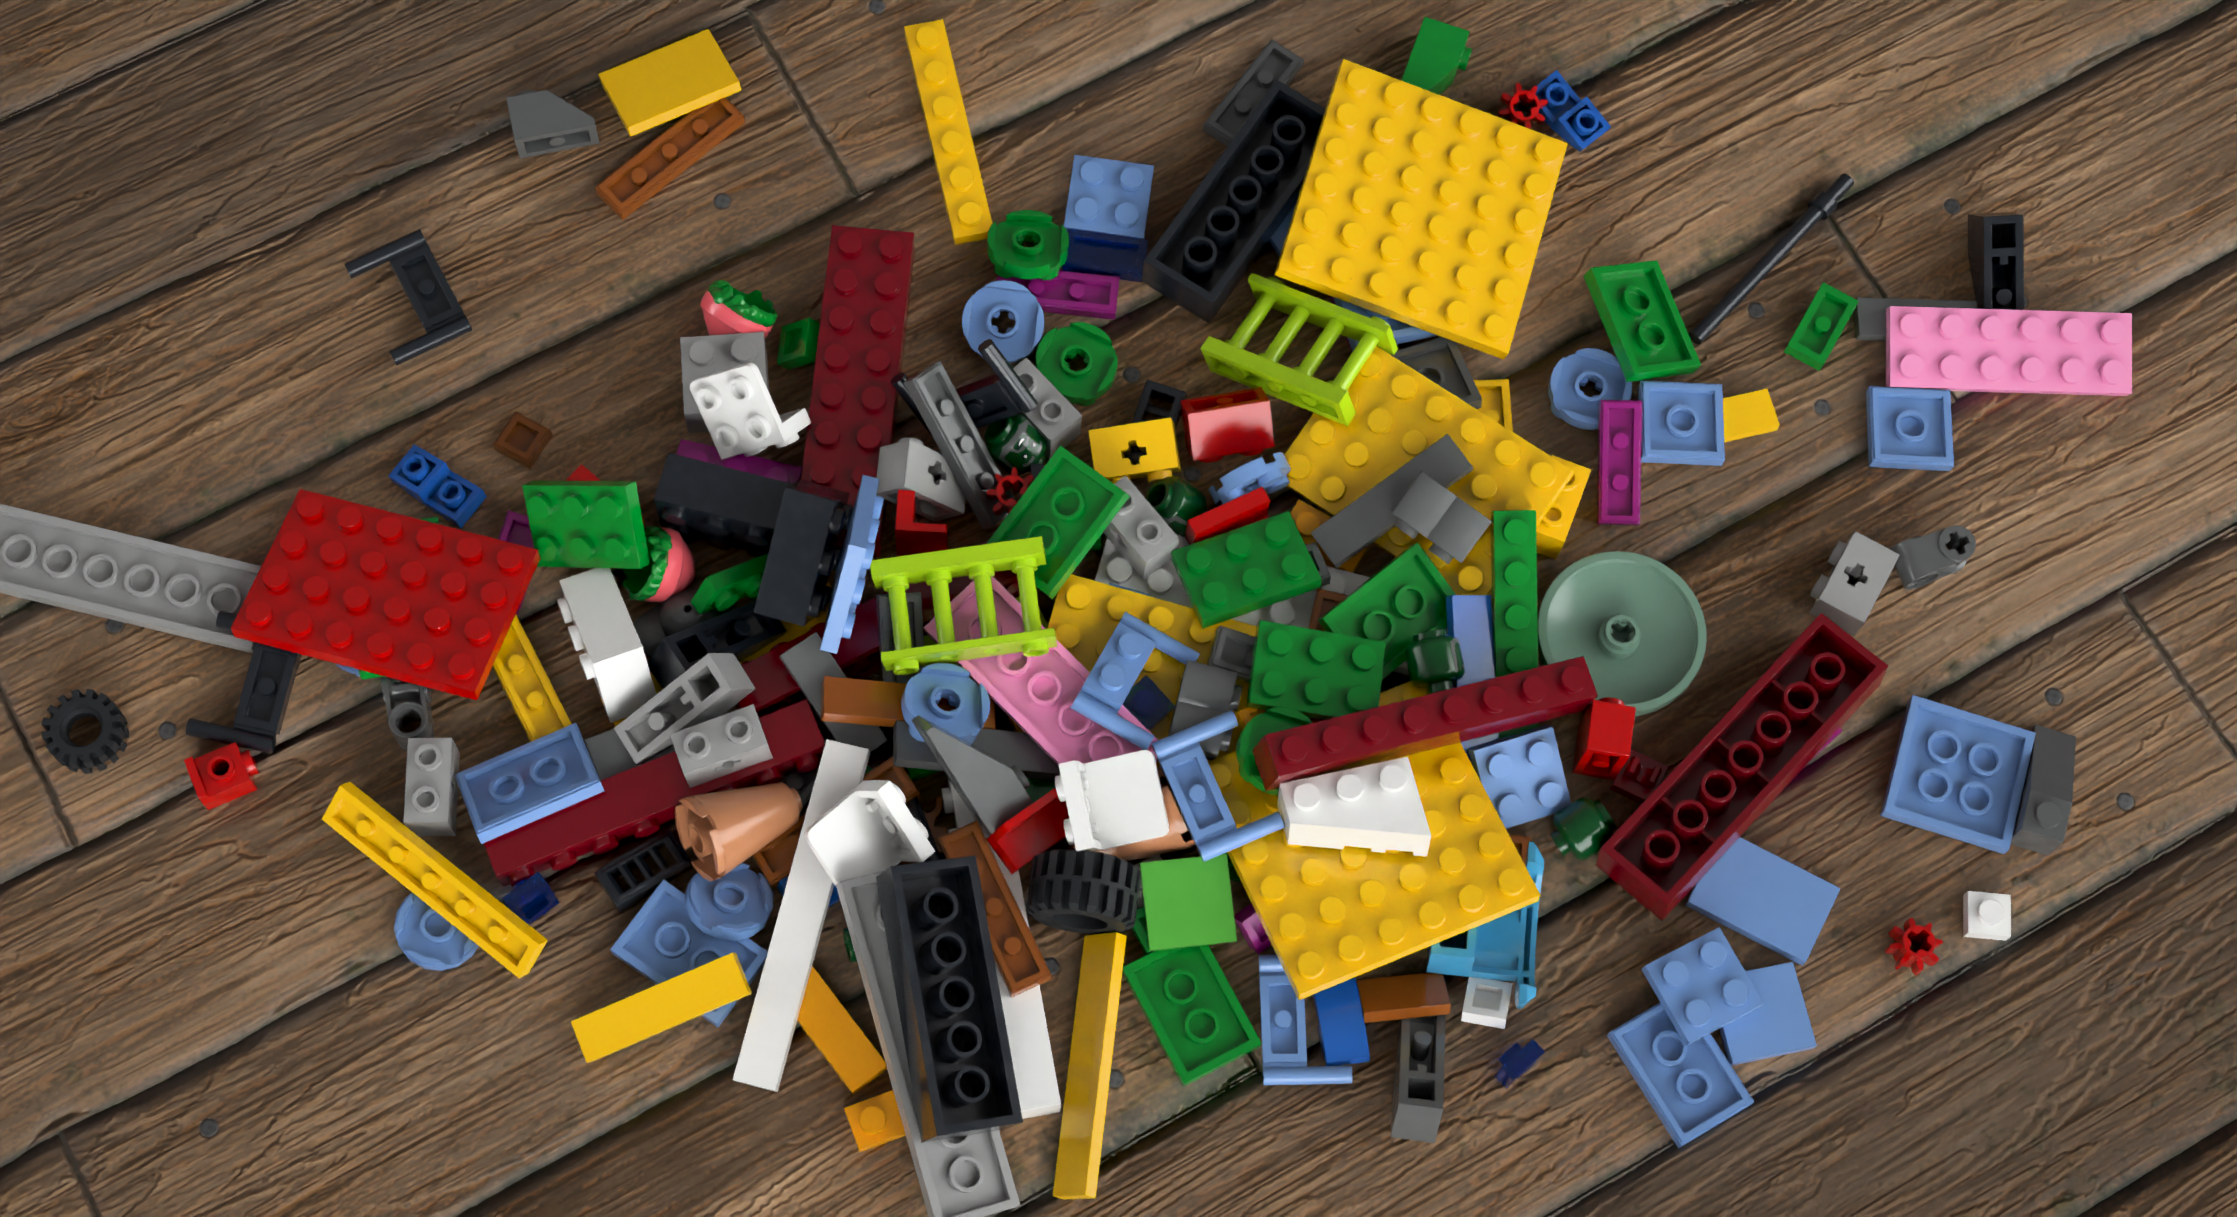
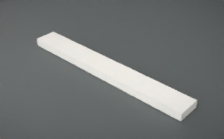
(796, 930)

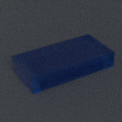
(1105, 255)

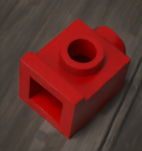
(219, 789)

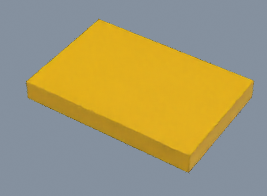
(669, 82)

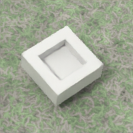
(1986, 915)
(1486, 1002)

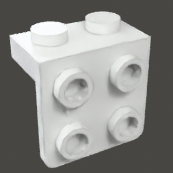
(743, 413)
(1112, 801)
(868, 832)

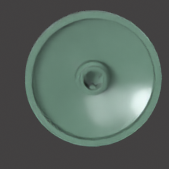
(1630, 624)

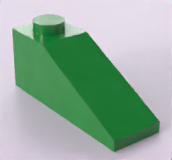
(1437, 56)

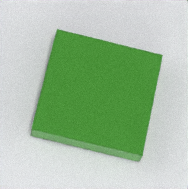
(1187, 902)

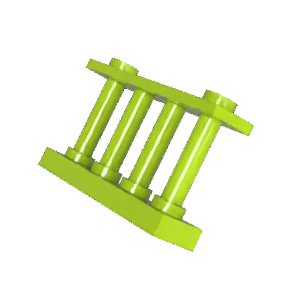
(1298, 384)
(937, 571)

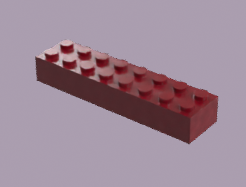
(857, 358)
(1741, 766)

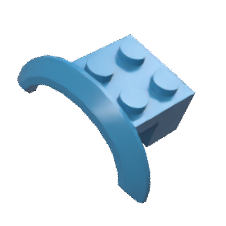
(1499, 948)

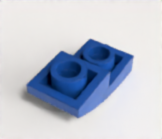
(1568, 115)
(437, 486)
(1341, 1024)

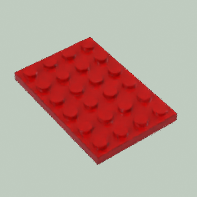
(387, 594)

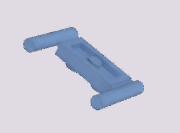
(1117, 672)
(1199, 793)
(1285, 1033)

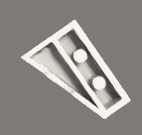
(608, 639)
(1357, 808)

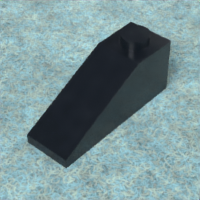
(1997, 259)
(732, 632)

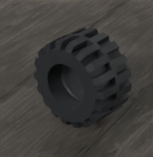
(1083, 891)

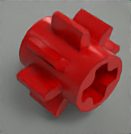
(1527, 98)
(1004, 484)
(1924, 949)

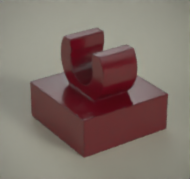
(1639, 777)

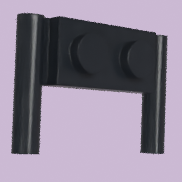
(425, 289)
(987, 398)
(261, 701)

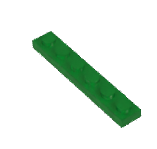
(1514, 595)

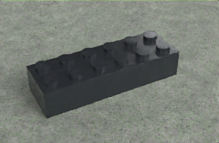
(1236, 205)
(948, 998)

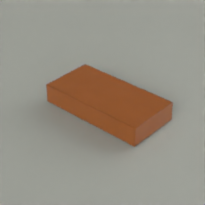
(1403, 997)

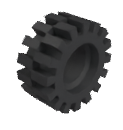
(93, 755)

